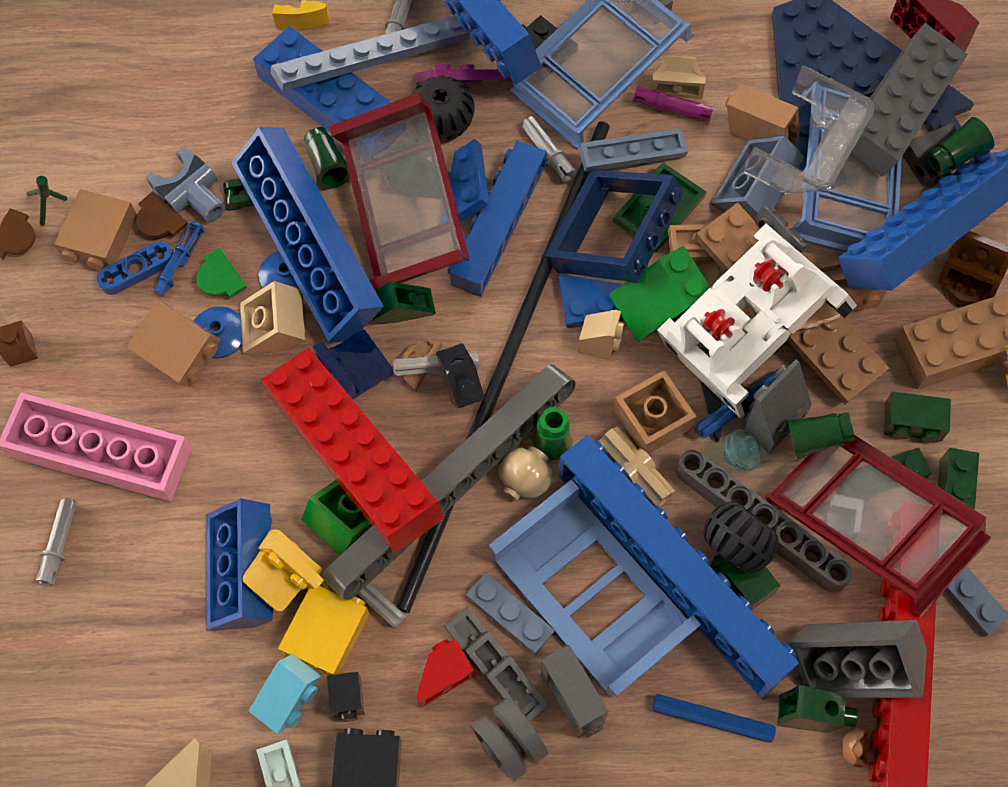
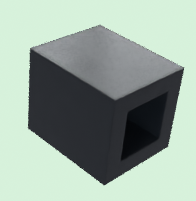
(345, 696)

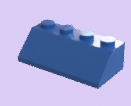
(231, 547)

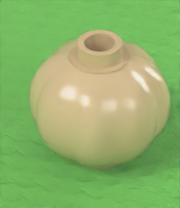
(525, 473)

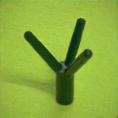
(44, 192)

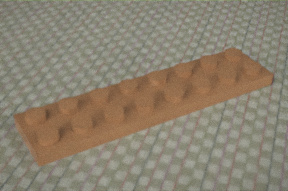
(829, 348)

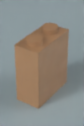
(761, 115)
(95, 229)
(174, 343)

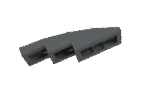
(495, 664)

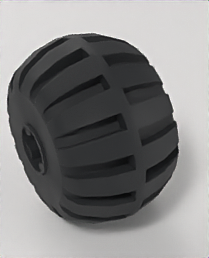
(450, 104)
(741, 537)

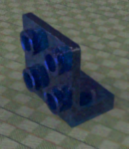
(355, 363)

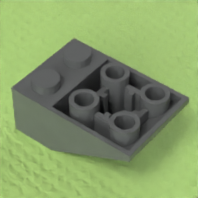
(776, 404)

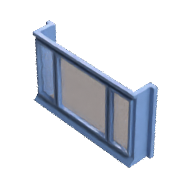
(596, 61)
(852, 206)

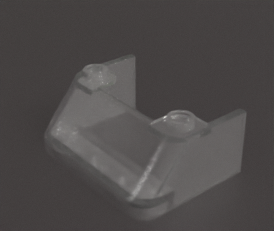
(839, 113)

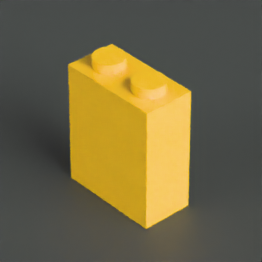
(325, 630)

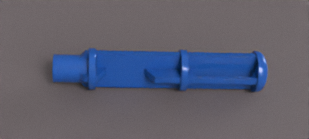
(178, 258)

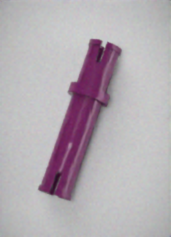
(674, 104)

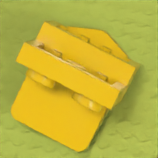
(281, 571)

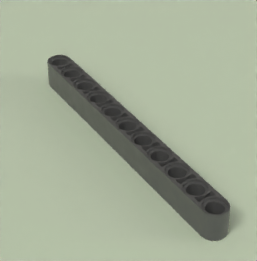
(457, 474)

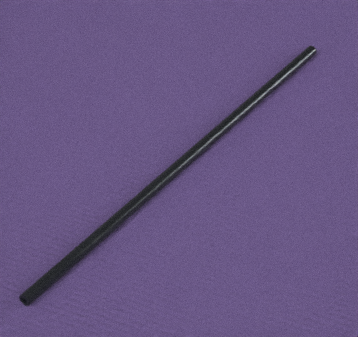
(497, 381)

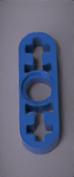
(133, 278)

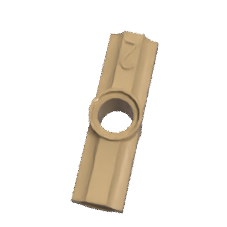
(638, 466)

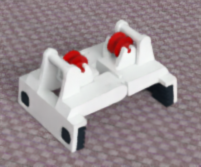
(780, 307)

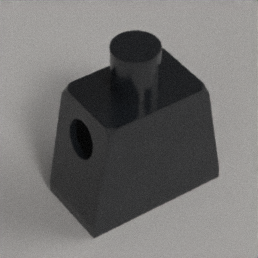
(918, 150)
(461, 379)

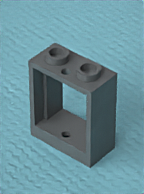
(574, 692)

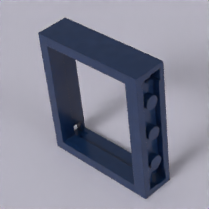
(563, 249)

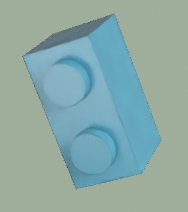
(285, 693)

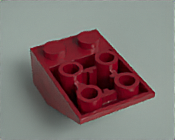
(944, 16)

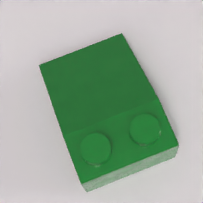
(662, 293)
(335, 517)

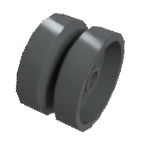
(512, 737)

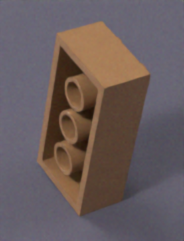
(955, 341)

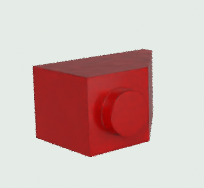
(444, 671)

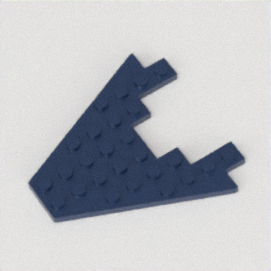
(844, 50)

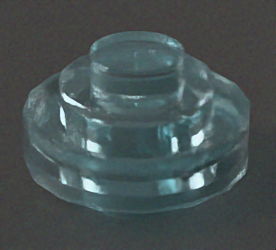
(742, 451)

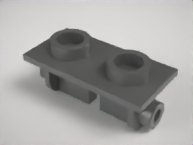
(778, 224)

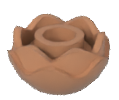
(856, 747)

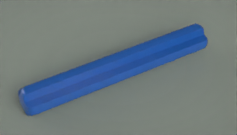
(724, 414)
(714, 718)

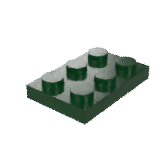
(635, 209)

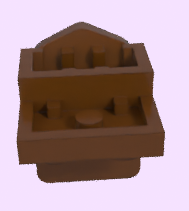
(974, 269)

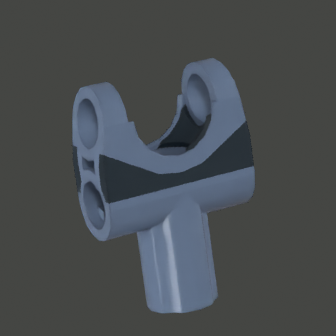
(189, 187)

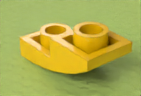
(309, 15)

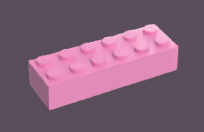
(95, 446)

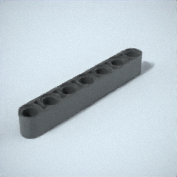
(780, 523)

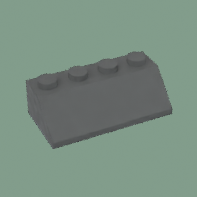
(863, 658)

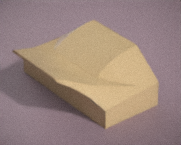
(679, 78)

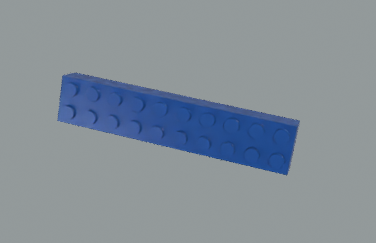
(677, 567)

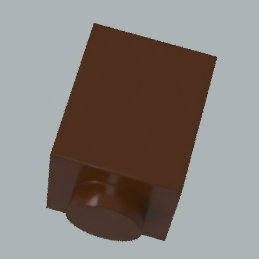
(17, 344)

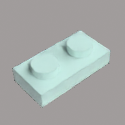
(278, 765)

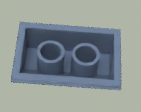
(748, 191)

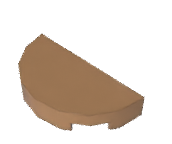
(421, 349)

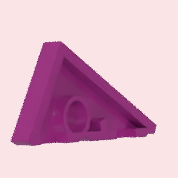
(465, 73)

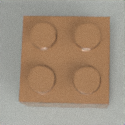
(654, 412)

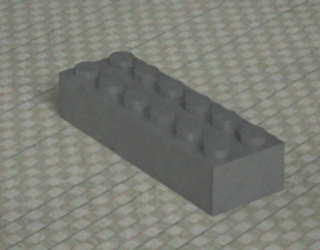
(907, 97)

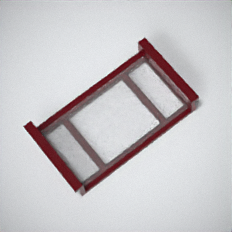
(402, 190)
(884, 518)

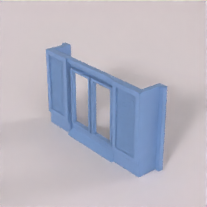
(546, 544)

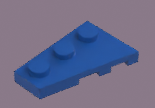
(469, 179)
(584, 297)

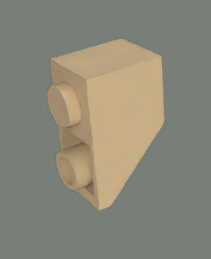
(601, 334)

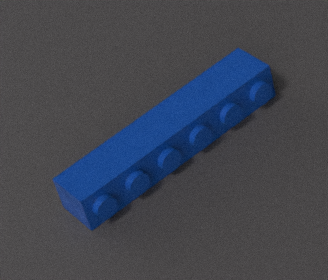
(499, 219)

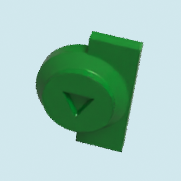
(219, 276)

